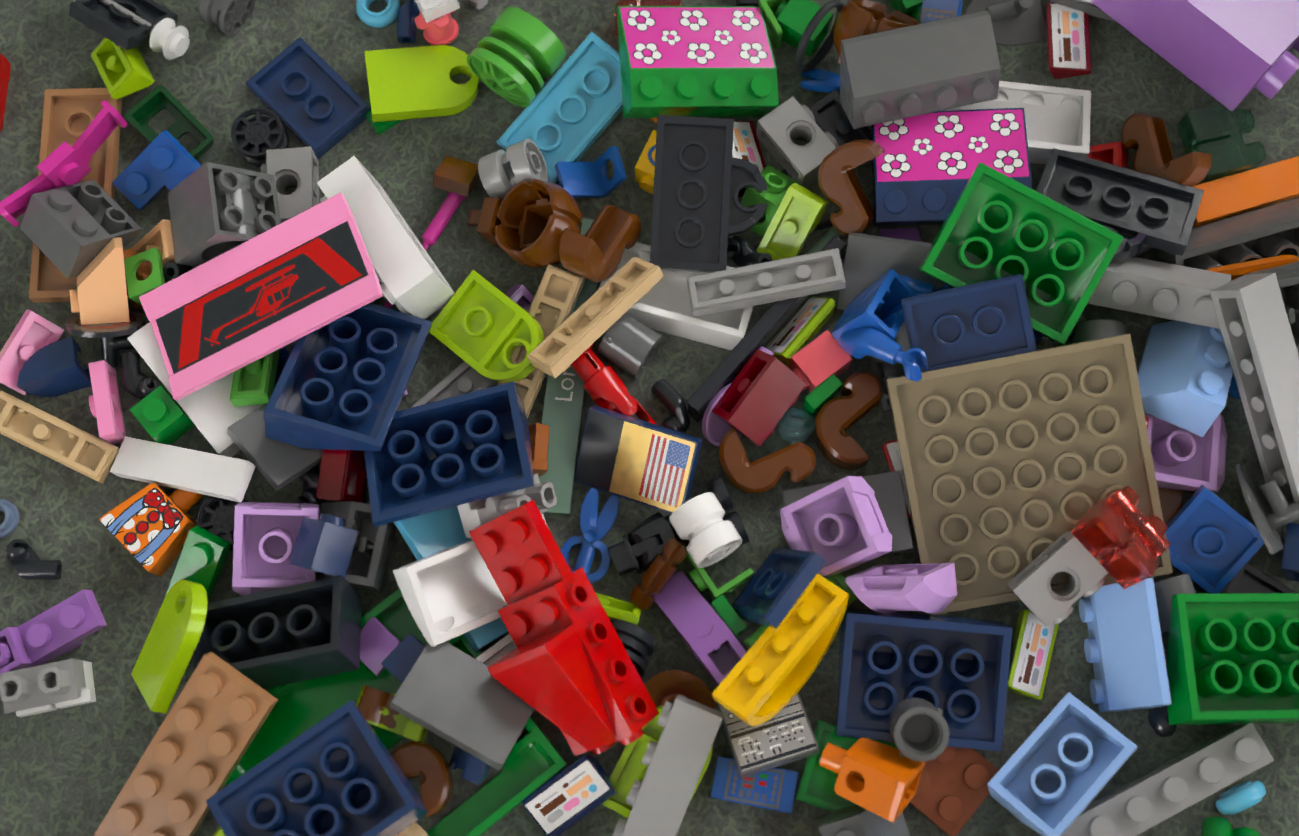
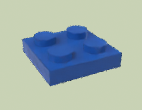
(1211, 540)

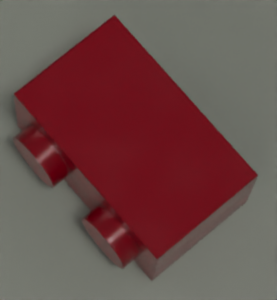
(759, 397)

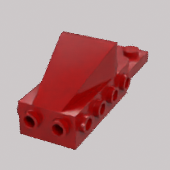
(566, 648)

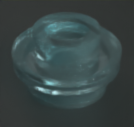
(795, 425)

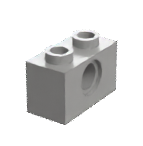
(791, 122)
(294, 168)
(1063, 555)

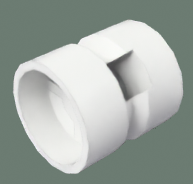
(703, 525)

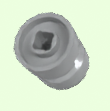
(504, 170)

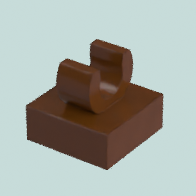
(486, 219)

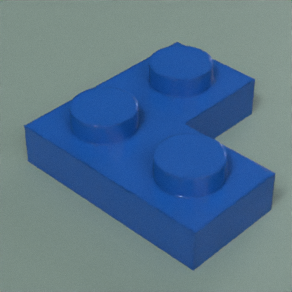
(158, 166)

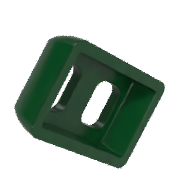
(185, 122)

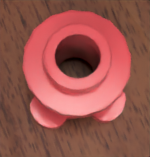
(439, 31)

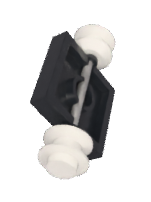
(133, 23)

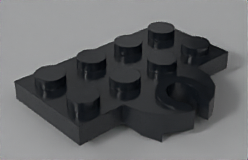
(699, 194)
(1124, 201)

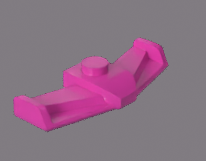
(65, 164)

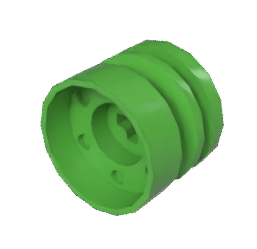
(517, 56)

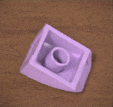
(1186, 459)
(839, 525)
(265, 543)
(906, 587)

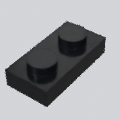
(833, 119)

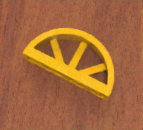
(784, 656)

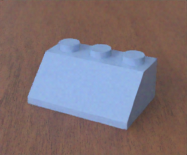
(1184, 375)
(1125, 648)
(1060, 767)

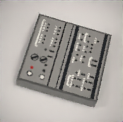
(771, 744)

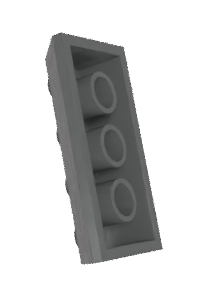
(919, 69)
(1241, 238)

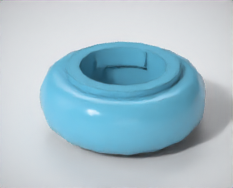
(378, 19)
(1240, 797)

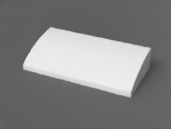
(1052, 116)
(670, 311)
(206, 407)
(450, 592)

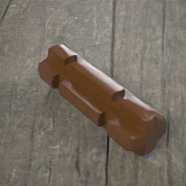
(658, 574)

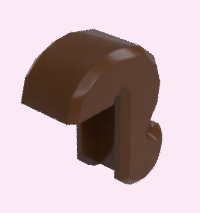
(1154, 152)
(843, 188)
(603, 245)
(840, 414)
(765, 472)
(432, 768)

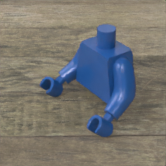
(875, 319)

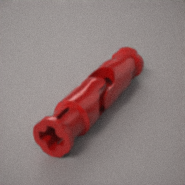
(606, 386)

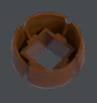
(866, 18)
(534, 221)

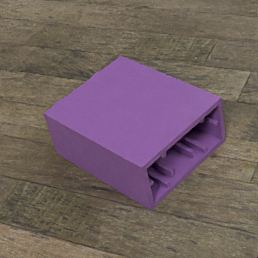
(1218, 43)

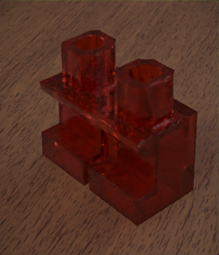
(1123, 537)

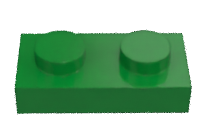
(201, 559)

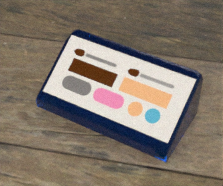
(569, 796)

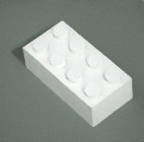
(397, 255)

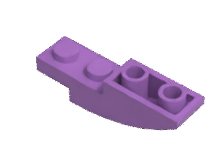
(50, 632)

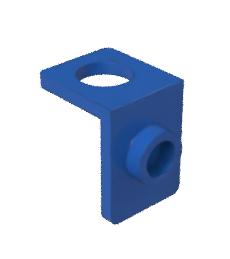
(591, 178)

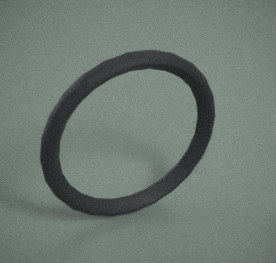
(808, 33)

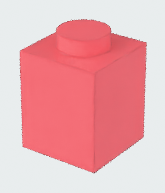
(819, 361)

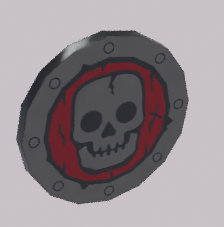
(112, 335)

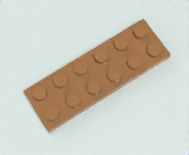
(65, 119)
(190, 754)

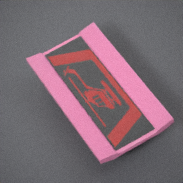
(261, 295)

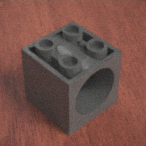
(219, 211)

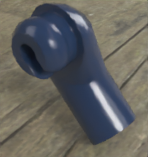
(406, 22)

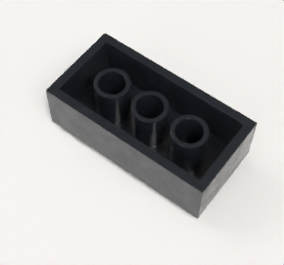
(285, 632)

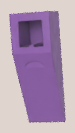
(699, 627)

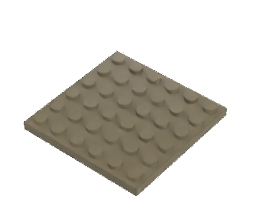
(1016, 455)

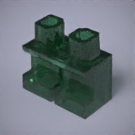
(1220, 133)

